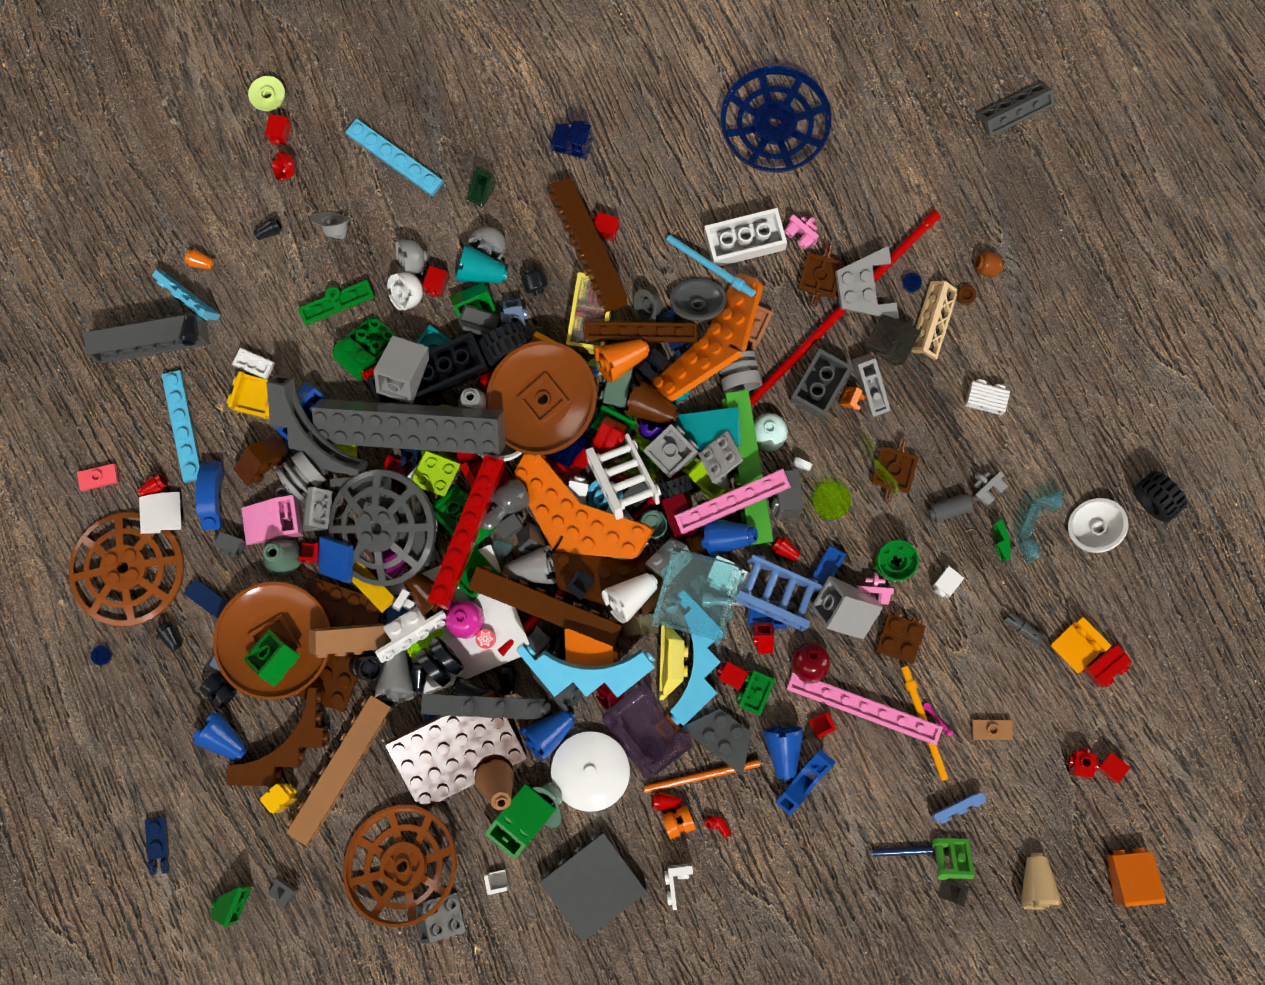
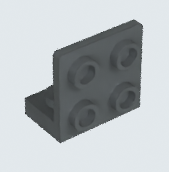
(443, 923)

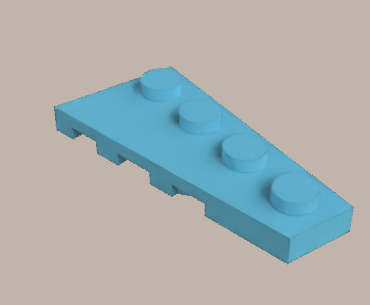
(185, 296)

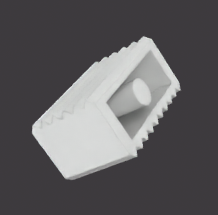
(987, 397)

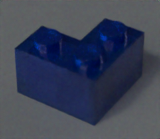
(573, 139)

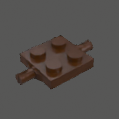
(819, 275)
(900, 466)

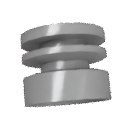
(741, 374)
(300, 475)

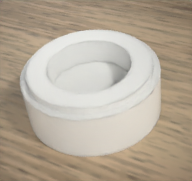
(800, 463)

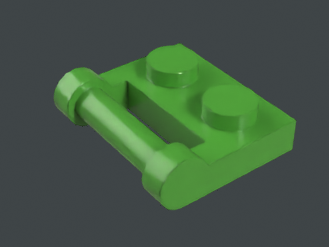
(959, 856)

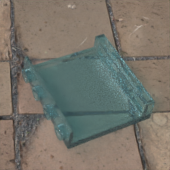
(697, 594)

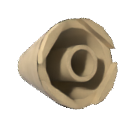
(1039, 885)

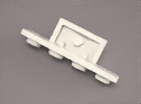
(407, 631)

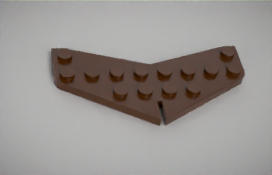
(613, 571)

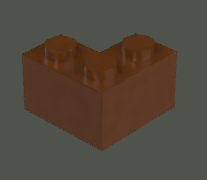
(259, 459)

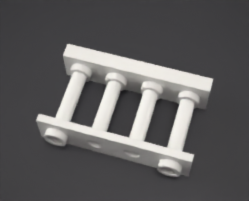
(610, 490)

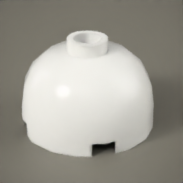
(405, 290)

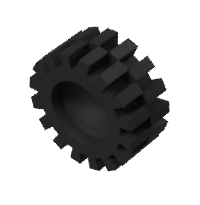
(675, 486)

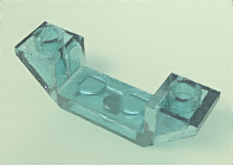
(1028, 547)

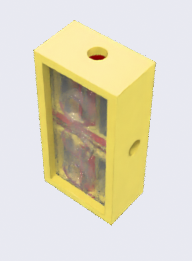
(584, 309)

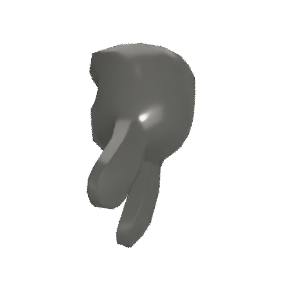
(508, 499)

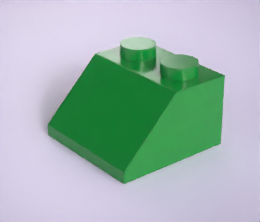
(475, 296)
(271, 658)

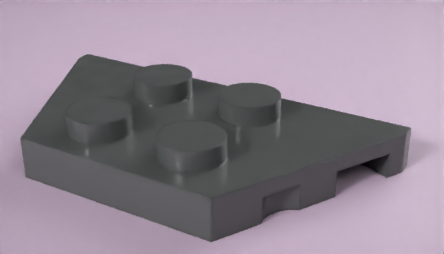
(722, 738)

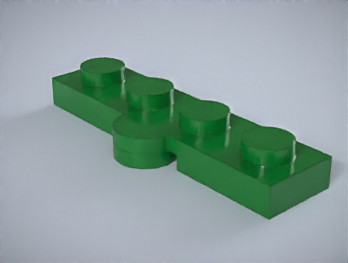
(336, 302)

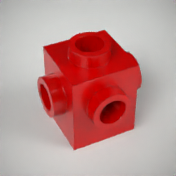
(1076, 764)

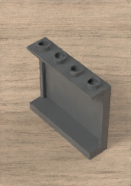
(592, 886)

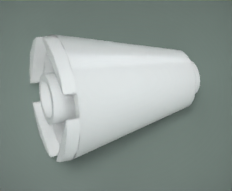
(629, 596)

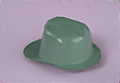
(554, 797)

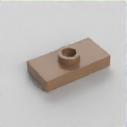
(992, 730)

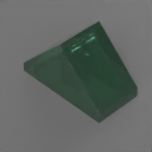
(481, 187)

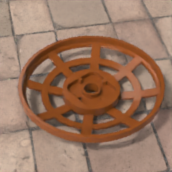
(132, 577)
(390, 863)

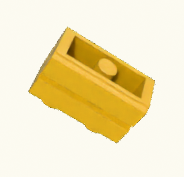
(279, 797)

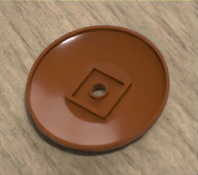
(537, 371)
(248, 616)

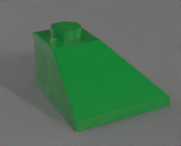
(228, 907)

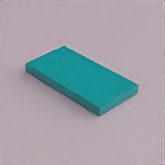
(709, 425)

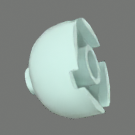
(770, 431)

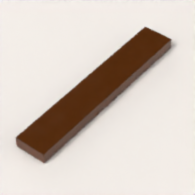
(646, 331)

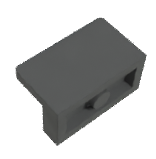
(478, 320)

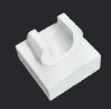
(403, 601)

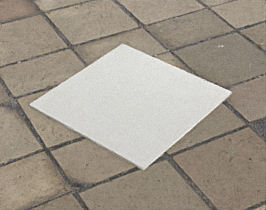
(498, 618)

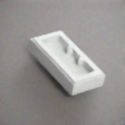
(253, 363)

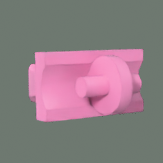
(804, 228)
(884, 593)

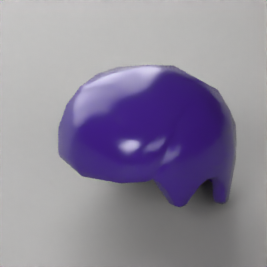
(651, 429)

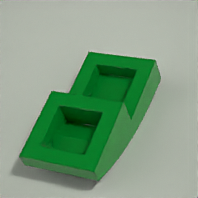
(1003, 547)

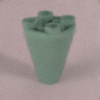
(285, 559)

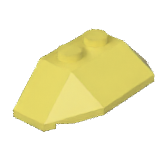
(671, 661)

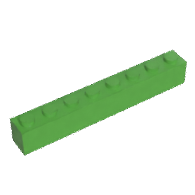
(750, 469)

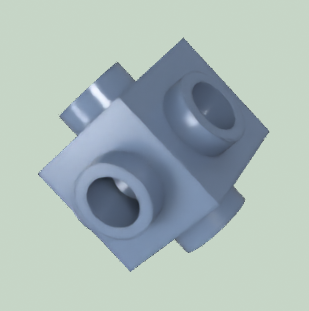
(513, 312)

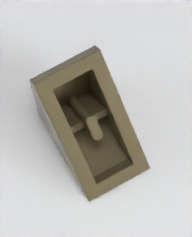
(639, 626)

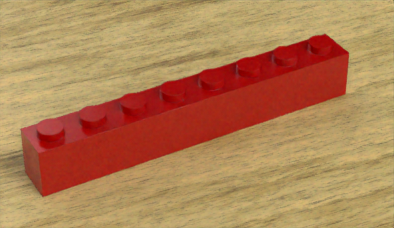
(466, 532)

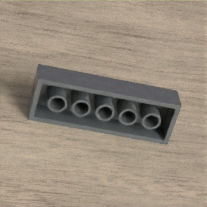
(141, 339)

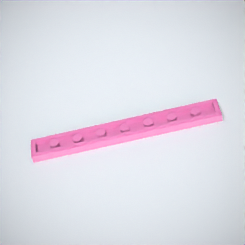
(867, 709)

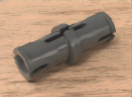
(1023, 627)

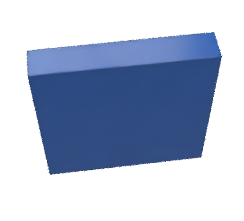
(335, 559)

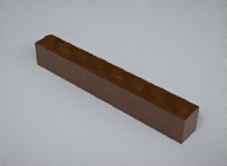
(588, 245)
(543, 606)

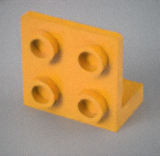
(1080, 644)

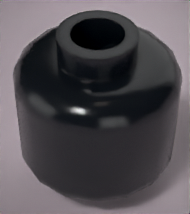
(534, 281)

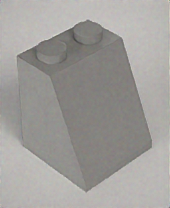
(401, 369)
(846, 608)

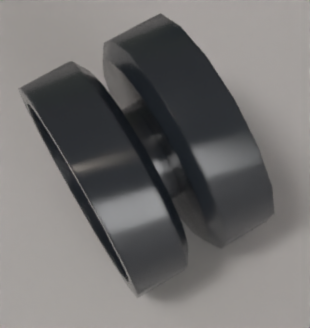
(439, 661)

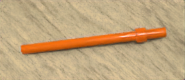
(697, 777)

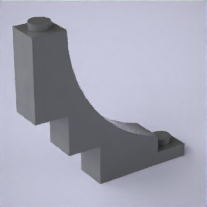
(366, 483)

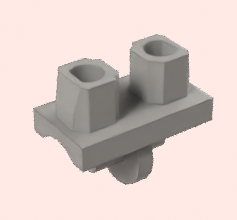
(996, 482)

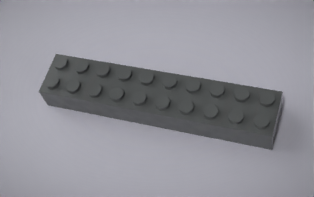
(410, 426)

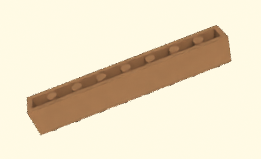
(339, 771)

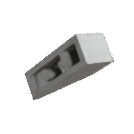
(871, 384)

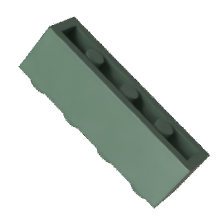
(617, 392)

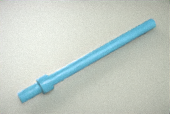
(737, 283)

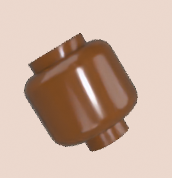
(989, 264)

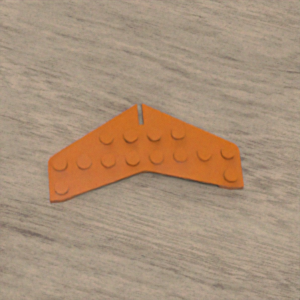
(715, 348)
(582, 526)

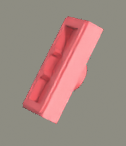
(98, 477)

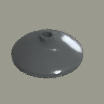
(698, 299)

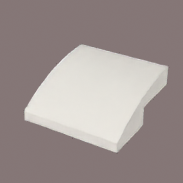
(160, 512)

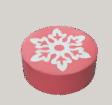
(485, 639)

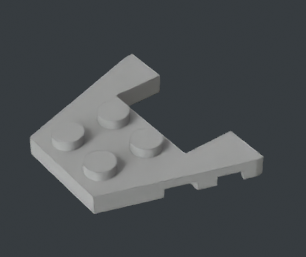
(857, 286)

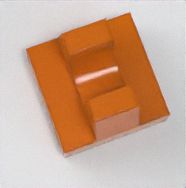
(850, 398)

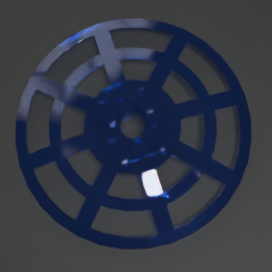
(776, 110)

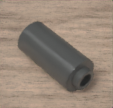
(950, 508)

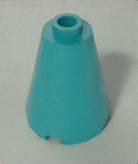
(479, 267)

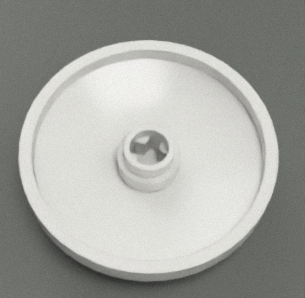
(590, 771)

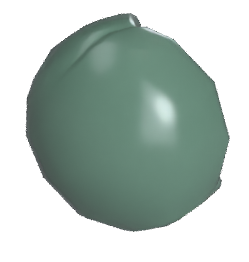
(655, 520)

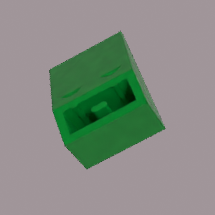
(363, 347)
(520, 822)

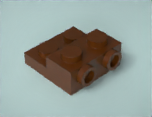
(900, 637)

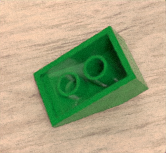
(449, 510)

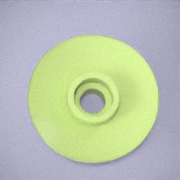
(261, 88)

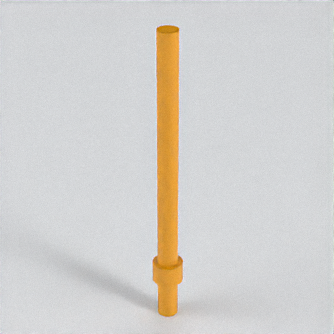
(911, 686)

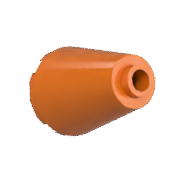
(620, 358)

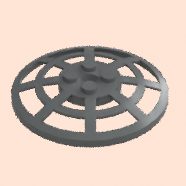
(389, 523)

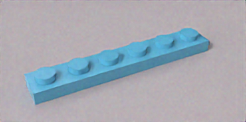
(394, 157)
(182, 425)

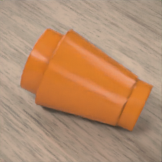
(198, 260)

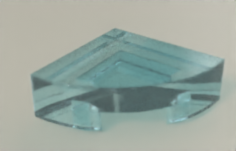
(501, 549)

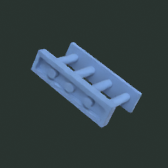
(780, 611)

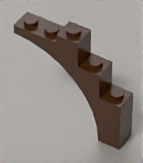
(307, 733)

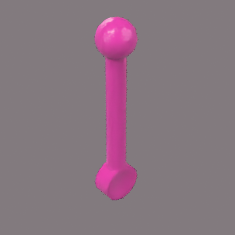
(927, 707)

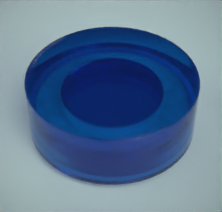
(911, 282)
(101, 655)

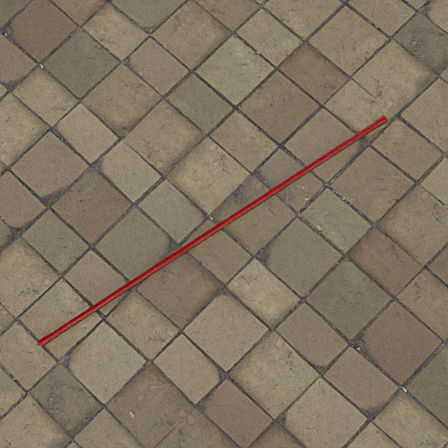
(925, 225)

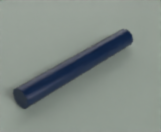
(902, 851)

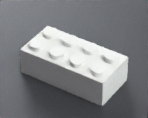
(745, 237)

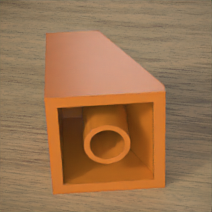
(587, 651)
(1135, 878)

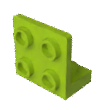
(436, 471)

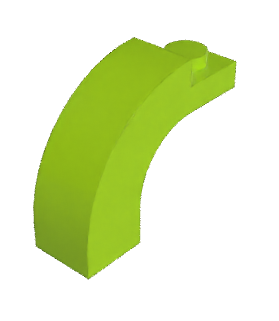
(701, 480)

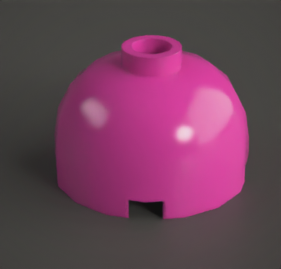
(464, 619)

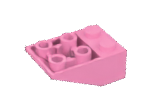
(272, 520)

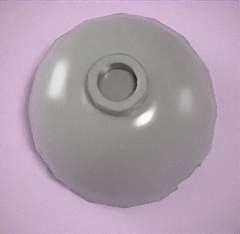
(488, 241)
(410, 256)

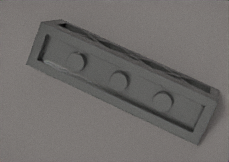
(1017, 109)

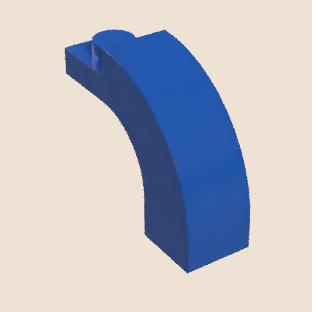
(207, 494)
(804, 782)

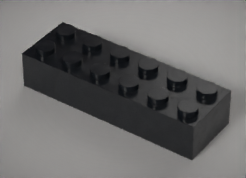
(447, 367)

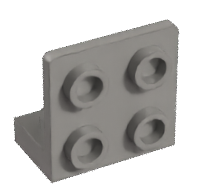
(721, 458)
(317, 509)

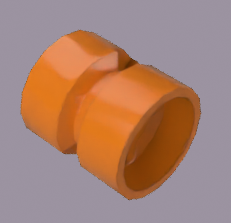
(671, 824)

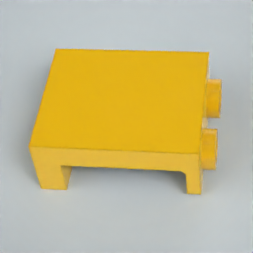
(249, 396)

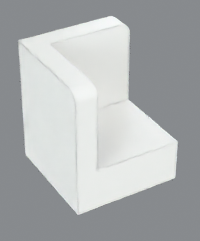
(496, 882)

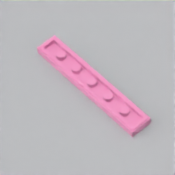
(732, 501)

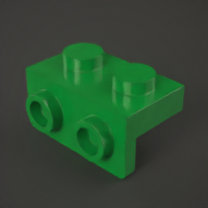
(611, 412)
(756, 693)

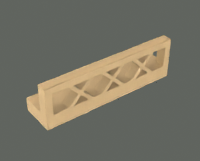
(931, 317)

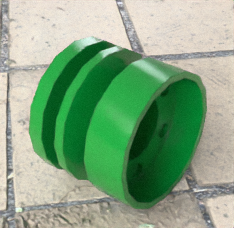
(900, 550)

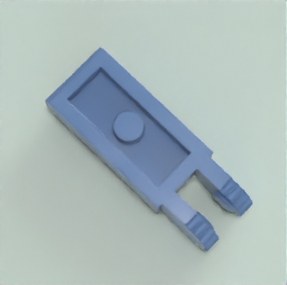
(959, 807)

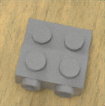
(671, 450)

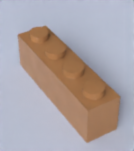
(347, 639)

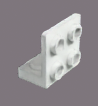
(682, 871)

